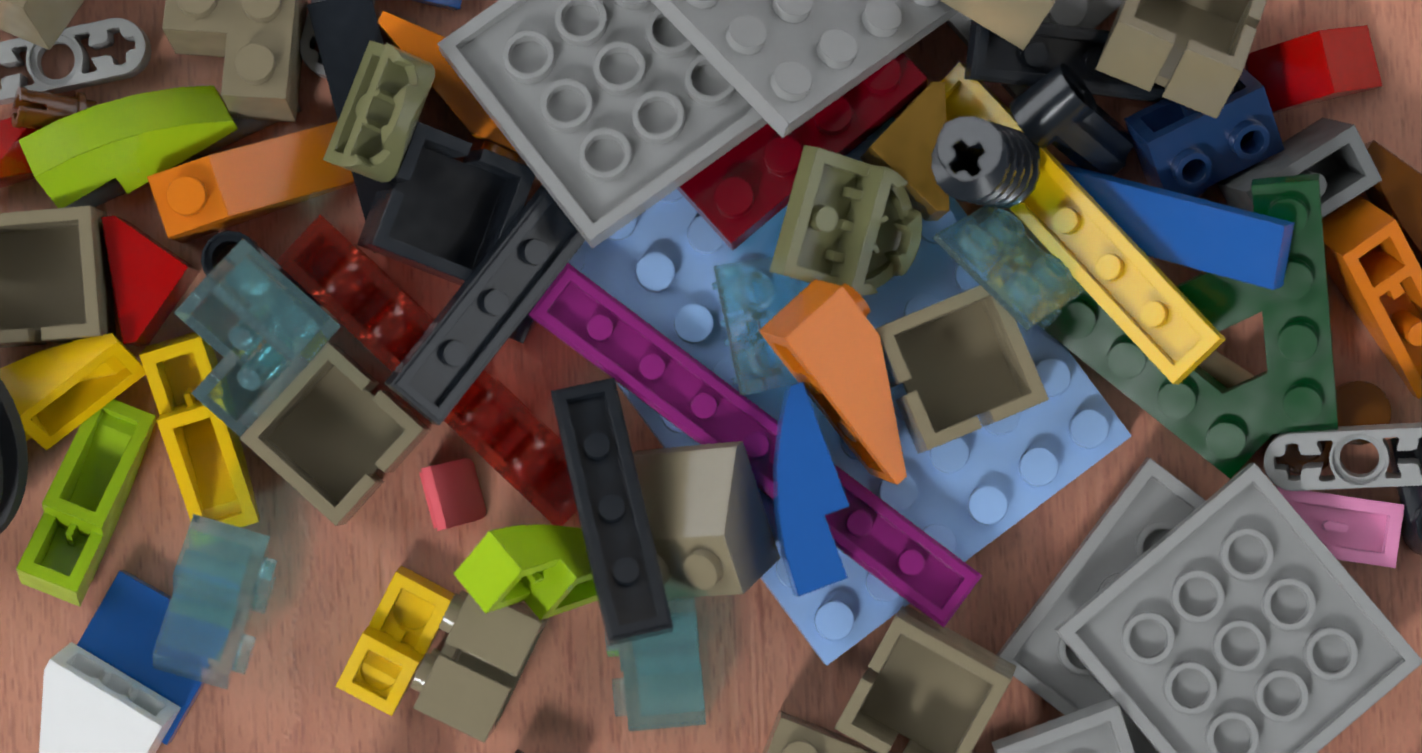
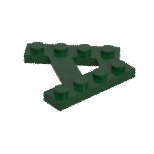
(1300, 375)

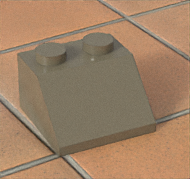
(705, 518)

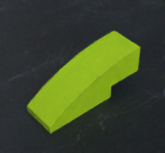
(125, 140)
(86, 502)
(532, 565)

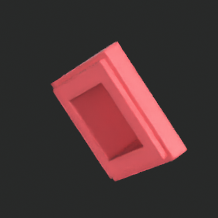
(453, 493)

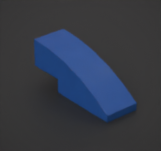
(803, 493)

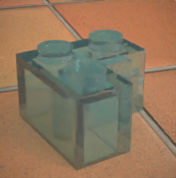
(259, 327)
(215, 590)
(662, 675)

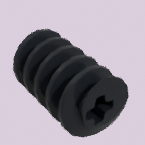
(985, 162)

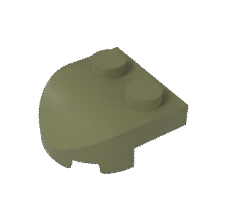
(380, 112)
(847, 223)

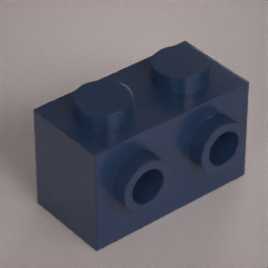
(1193, 151)

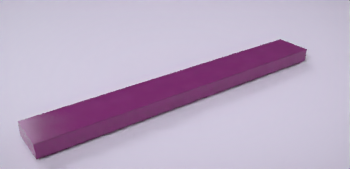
(716, 413)

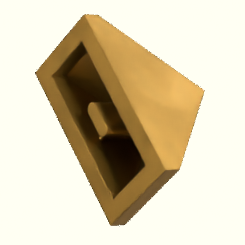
(909, 147)

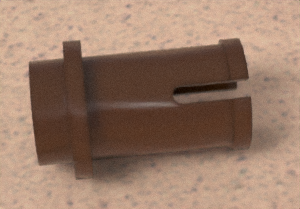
(41, 108)

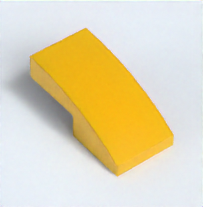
(395, 641)

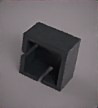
(445, 210)

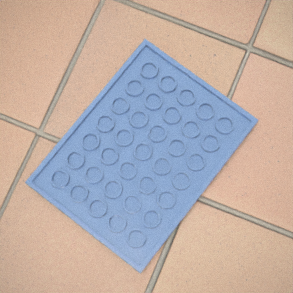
(954, 493)

